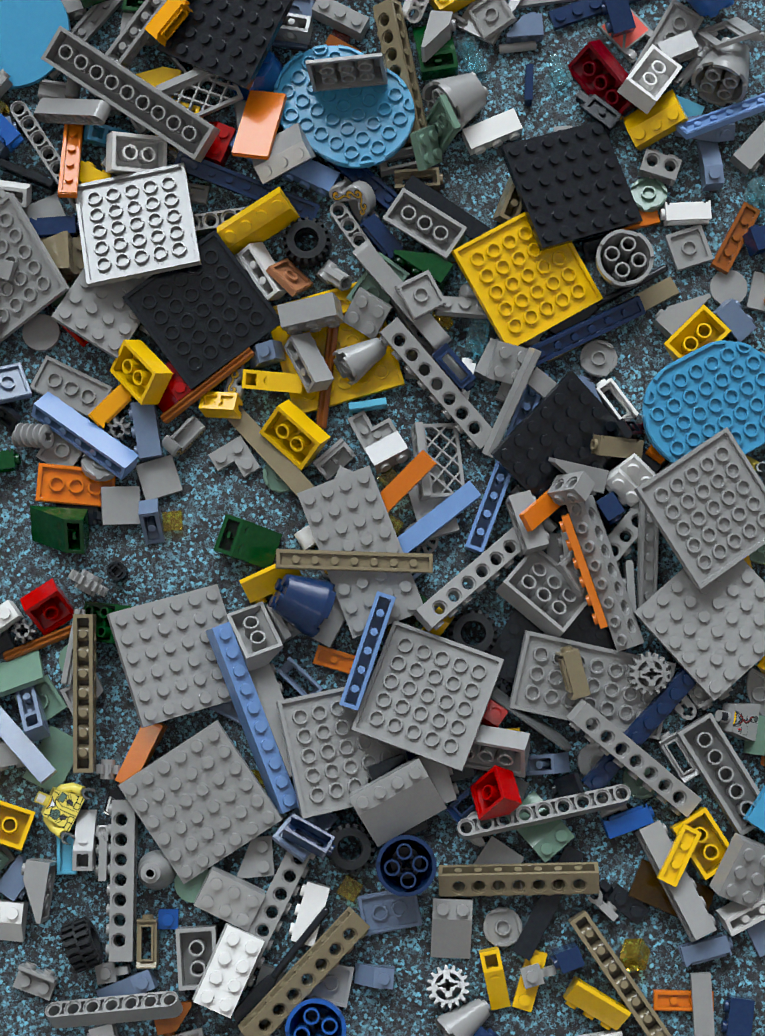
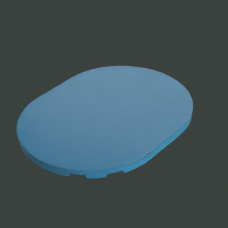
(25, 35)
(350, 124)
(704, 394)

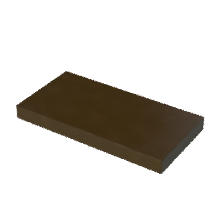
(649, 890)

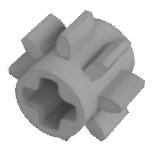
(124, 425)
(22, 626)
(107, 769)

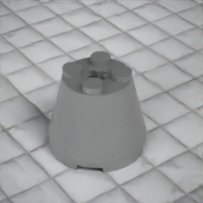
(723, 74)
(463, 92)
(624, 258)

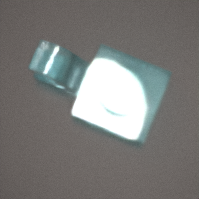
(559, 72)

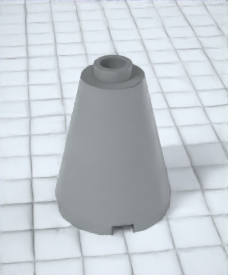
(358, 359)
(163, 871)
(464, 1020)

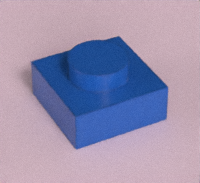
(168, 918)

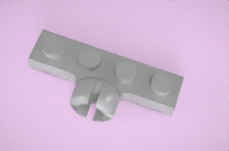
(463, 306)

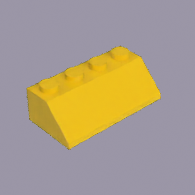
(258, 221)

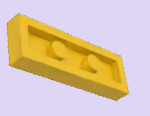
(679, 855)
(524, 997)

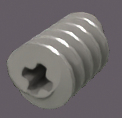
(32, 436)

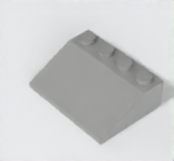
(347, 72)
(542, 594)
(397, 801)

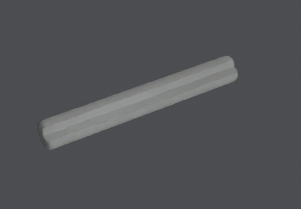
(67, 675)

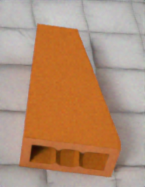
(141, 750)

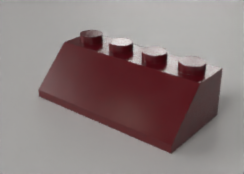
(600, 75)

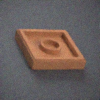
(289, 277)

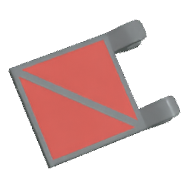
(626, 41)

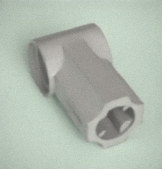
(331, 274)

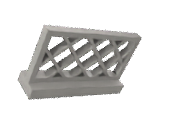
(196, 77)
(419, 443)

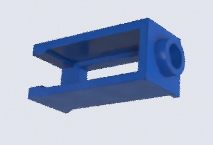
(9, 135)
(628, 820)

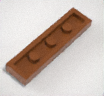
(733, 240)

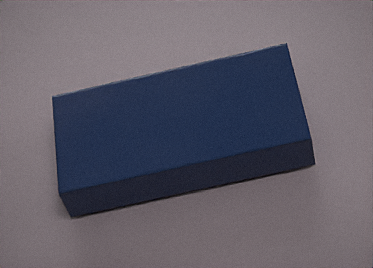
(528, 87)

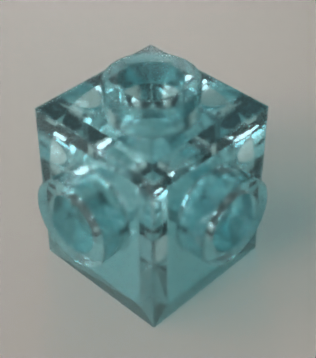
(756, 191)

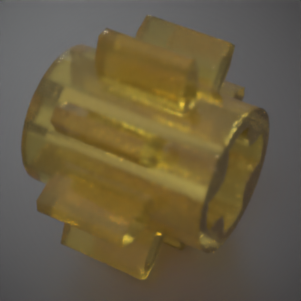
(444, 321)

